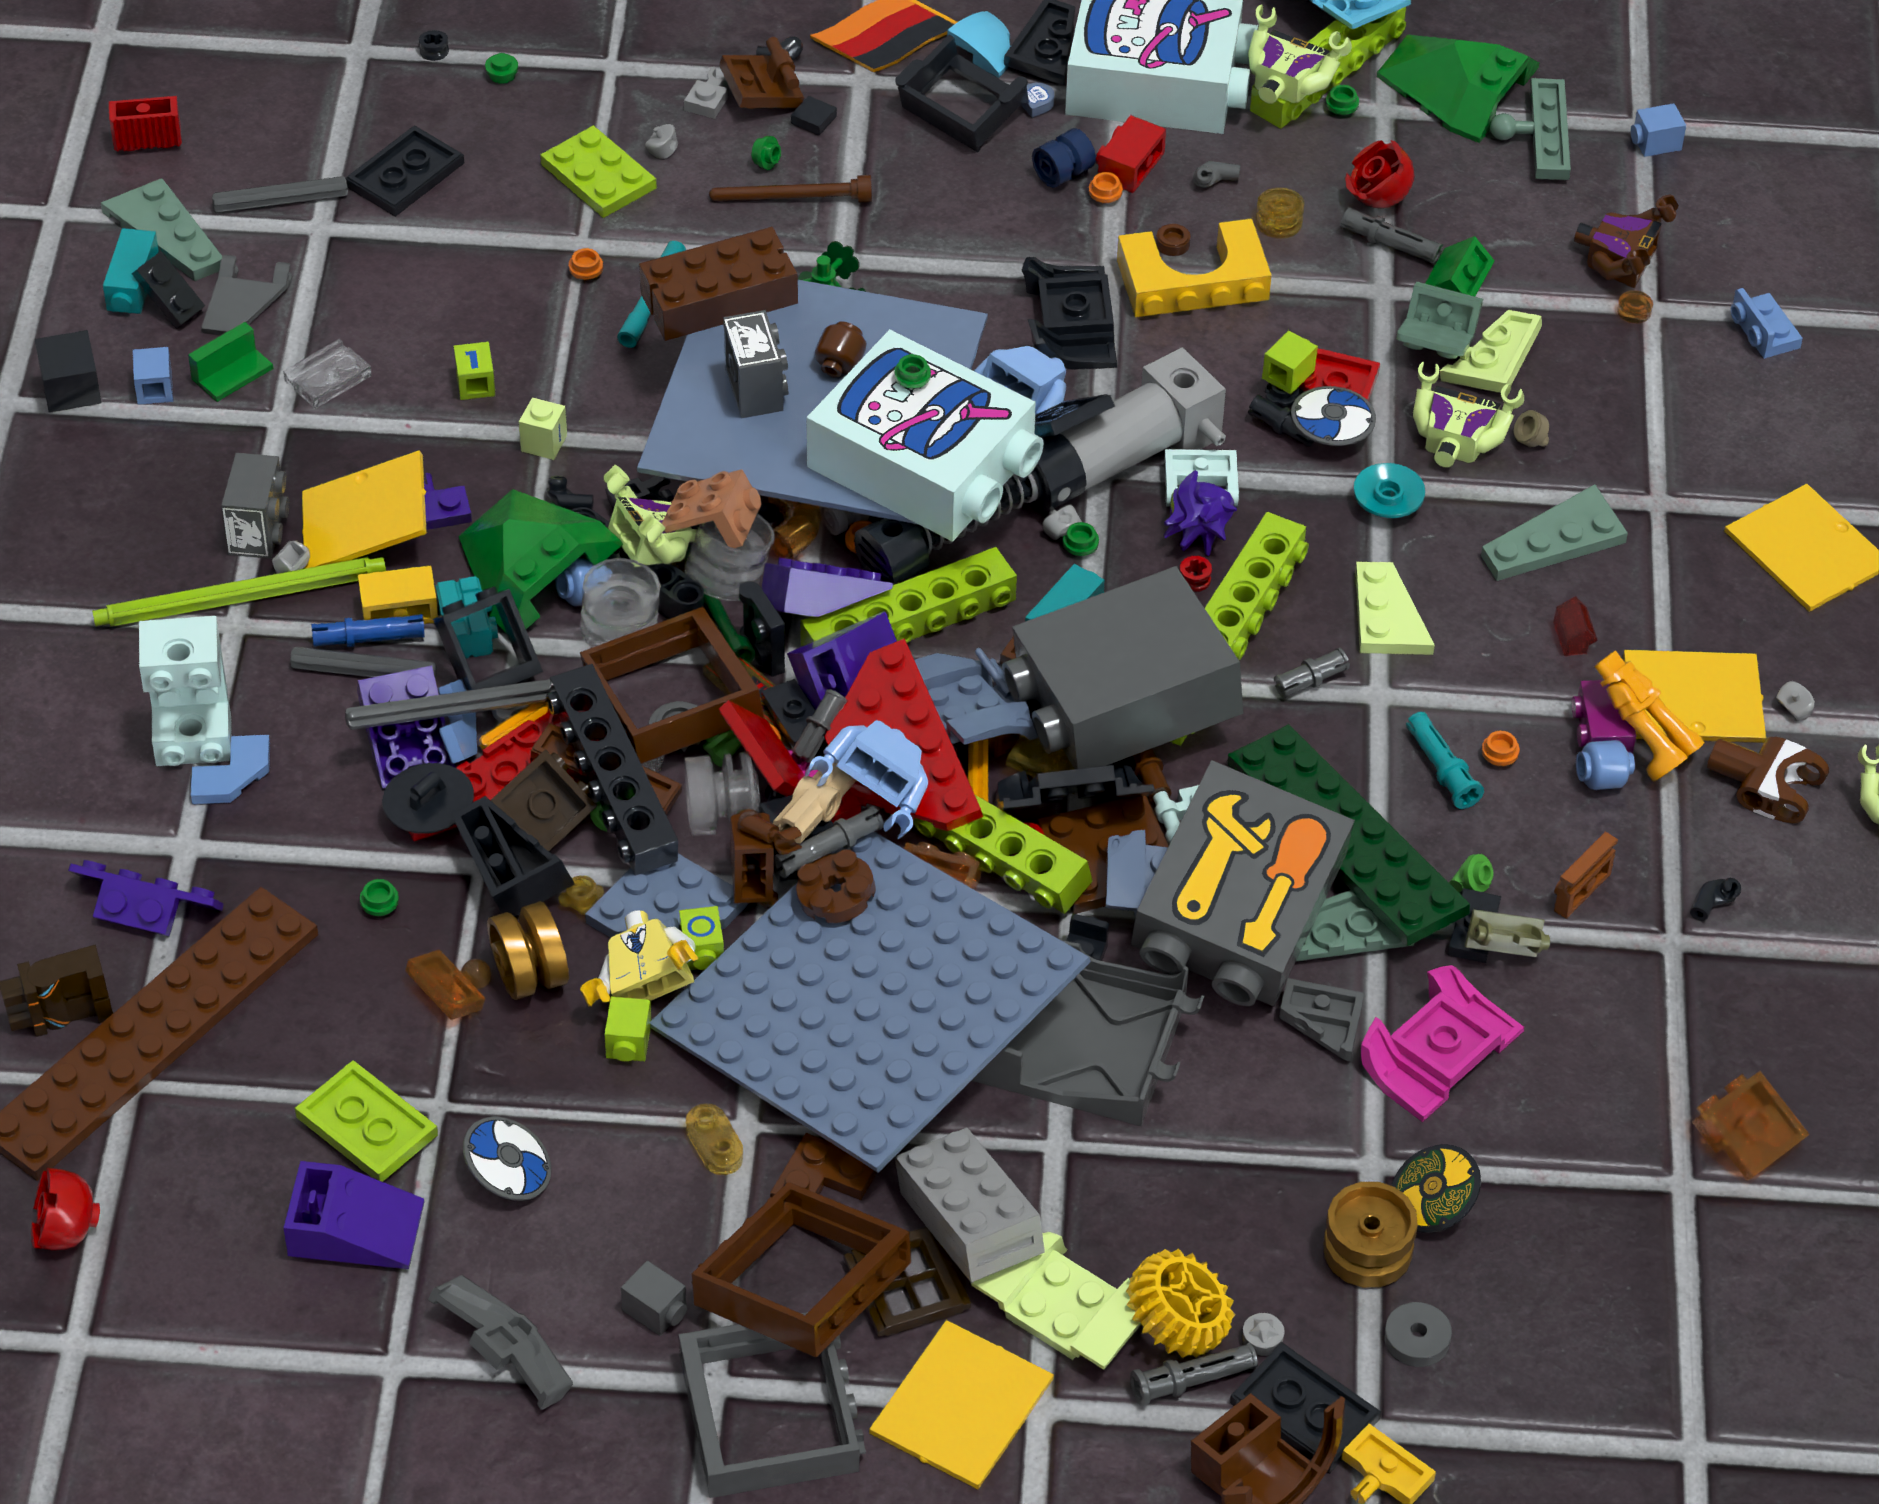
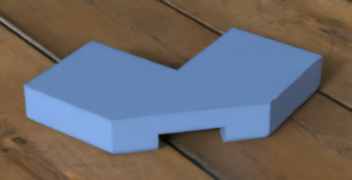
(461, 734)
(224, 782)

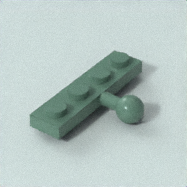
(1547, 126)

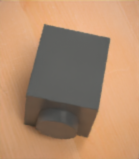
(654, 1298)

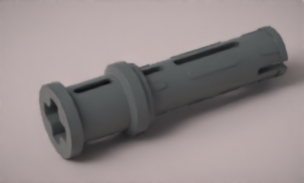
(1176, 1377)

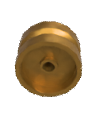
(528, 950)
(1370, 1234)

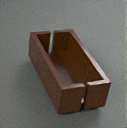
(717, 281)

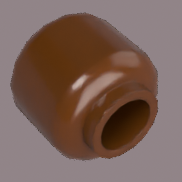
(840, 348)

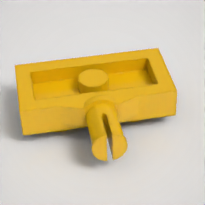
(1386, 1467)

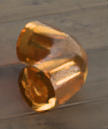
(797, 529)

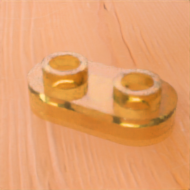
(711, 1136)

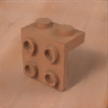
(723, 499)

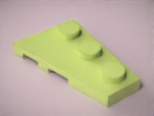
(1497, 355)
(1387, 614)

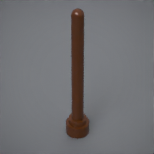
(857, 189)

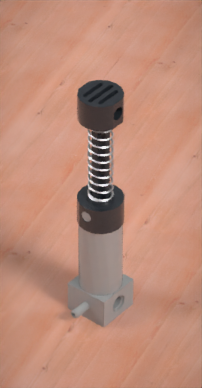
(1173, 408)

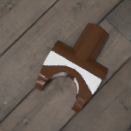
(1768, 775)

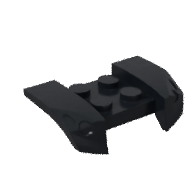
(1074, 314)
(1113, 780)

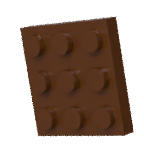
(1087, 835)

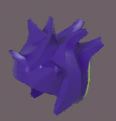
(1198, 511)

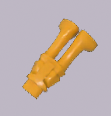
(1631, 695)

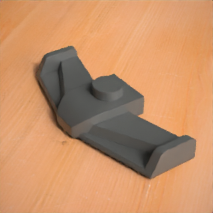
(505, 1338)

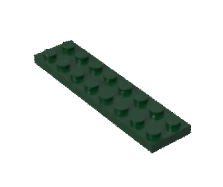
(1378, 861)

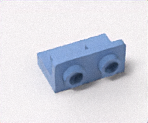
(1764, 324)

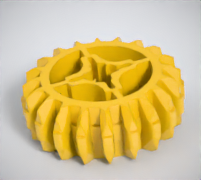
(1174, 1309)

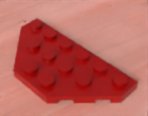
(895, 694)

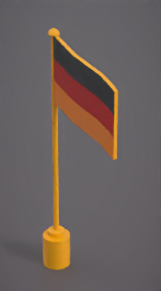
(884, 32)

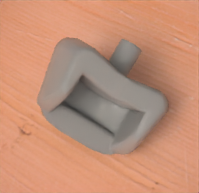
(663, 141)
(1059, 521)
(291, 558)
(1796, 700)

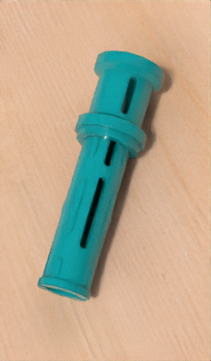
(1451, 771)

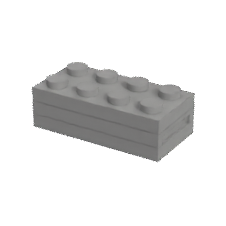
(969, 1204)

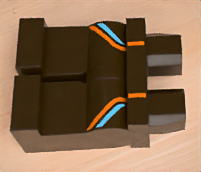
(57, 991)

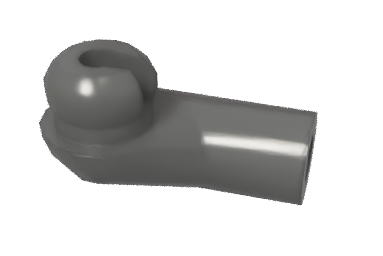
(1212, 172)

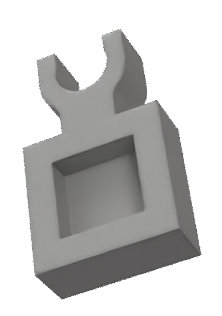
(707, 97)

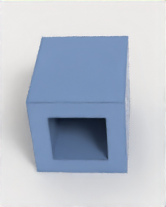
(1658, 130)
(152, 375)

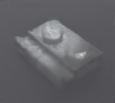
(327, 373)

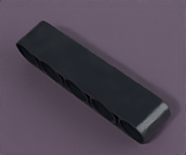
(677, 591)

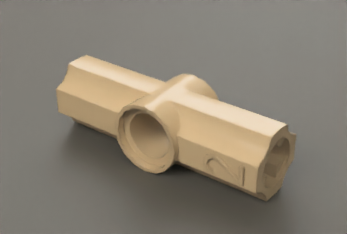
(814, 802)

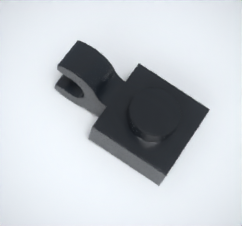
(646, 490)

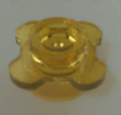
(583, 887)

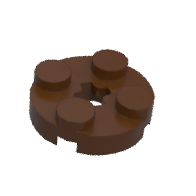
(834, 869)

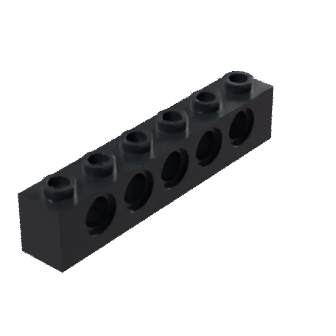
(584, 691)

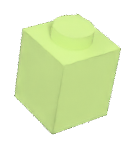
(543, 428)

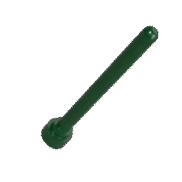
(740, 645)

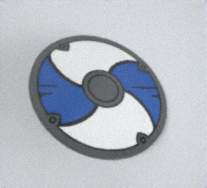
(1333, 415)
(507, 1158)

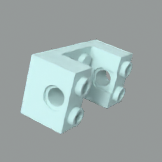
(187, 690)

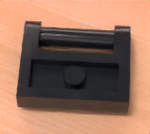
(763, 628)

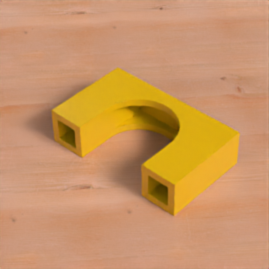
(1161, 290)

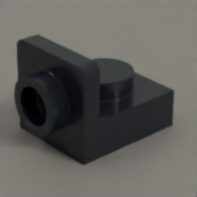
(1090, 934)

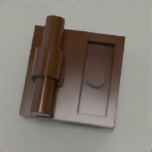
(763, 79)

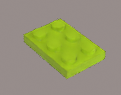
(598, 171)
(366, 1121)

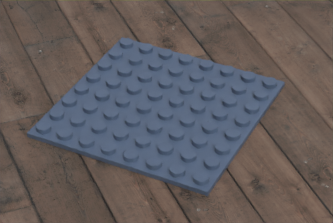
(701, 425)
(872, 1016)

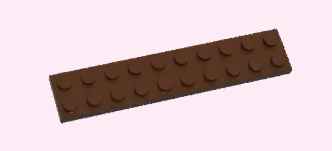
(150, 1031)

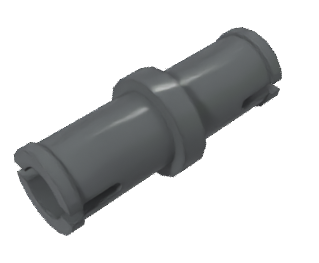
(1311, 672)

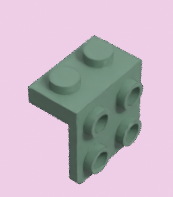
(1440, 320)

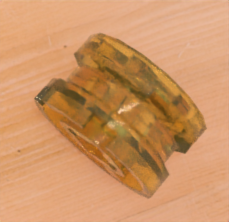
(1279, 212)

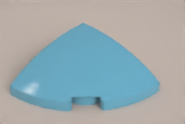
(984, 38)

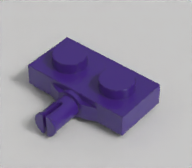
(445, 506)

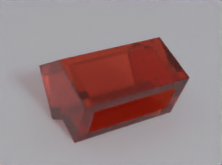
(1574, 627)

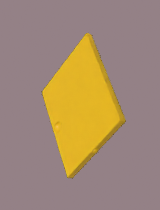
(365, 511)
(1806, 547)
(1707, 691)
(961, 1404)

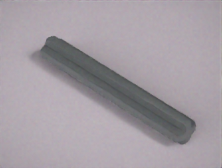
(279, 194)
(352, 663)

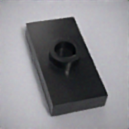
(788, 708)
(1477, 901)

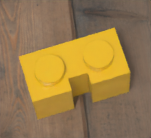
(398, 594)

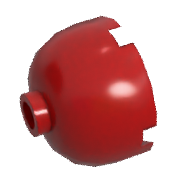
(1381, 175)
(63, 1210)

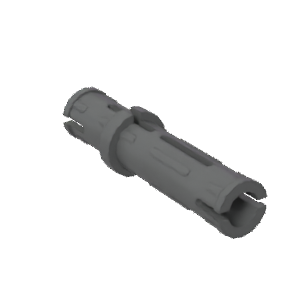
(1380, 231)
(842, 834)

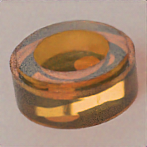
(1635, 306)

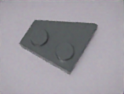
(1323, 1014)

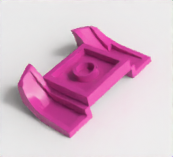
(1436, 1043)

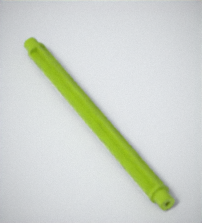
(236, 592)

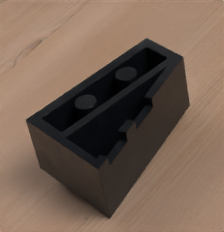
(509, 859)

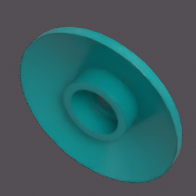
(1389, 490)

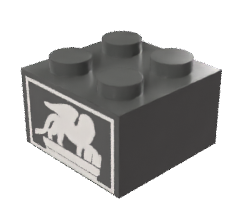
(755, 363)
(254, 505)

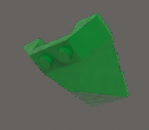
(1456, 79)
(528, 544)

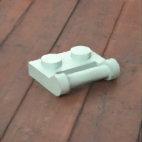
(1212, 466)

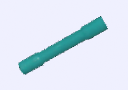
(637, 319)

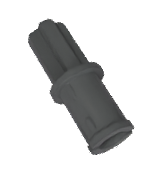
(817, 725)

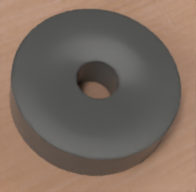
(1412, 1349)

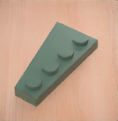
(178, 235)
(1557, 535)
(1347, 928)

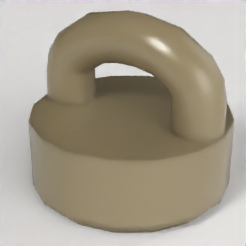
(1532, 429)

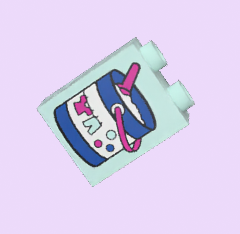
(1159, 62)
(926, 449)

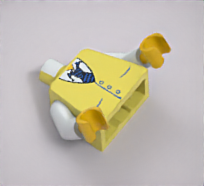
(643, 962)

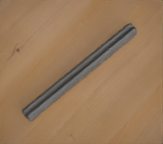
(447, 704)

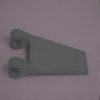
(241, 299)

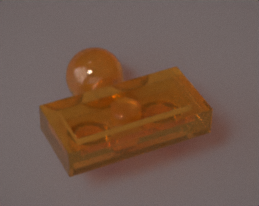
(448, 987)

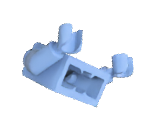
(1028, 374)
(882, 762)

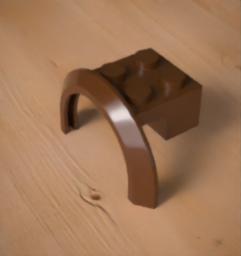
(1251, 1464)

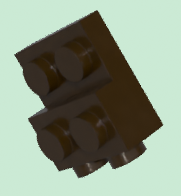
(545, 799)

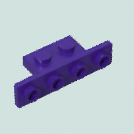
(138, 903)

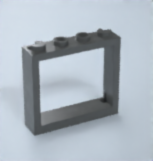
(721, 1479)

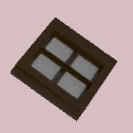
(921, 1293)

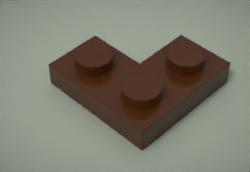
(823, 1164)

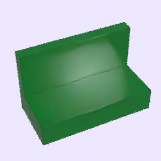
(1462, 267)
(228, 362)

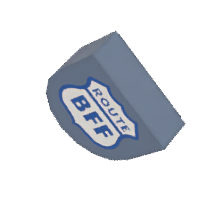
(1040, 99)

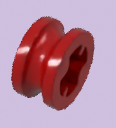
(1199, 565)

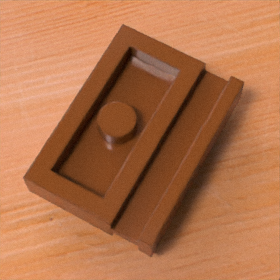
(1585, 875)

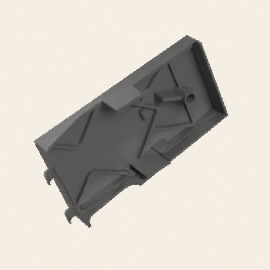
(1098, 1042)

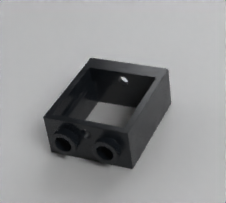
(515, 629)

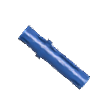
(361, 631)

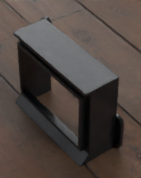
(922, 75)

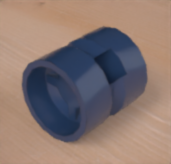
(1065, 156)

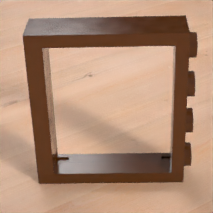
(659, 643)
(811, 1333)

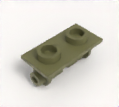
(1506, 933)

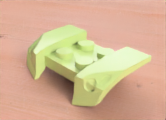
(1064, 1304)

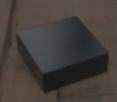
(813, 115)

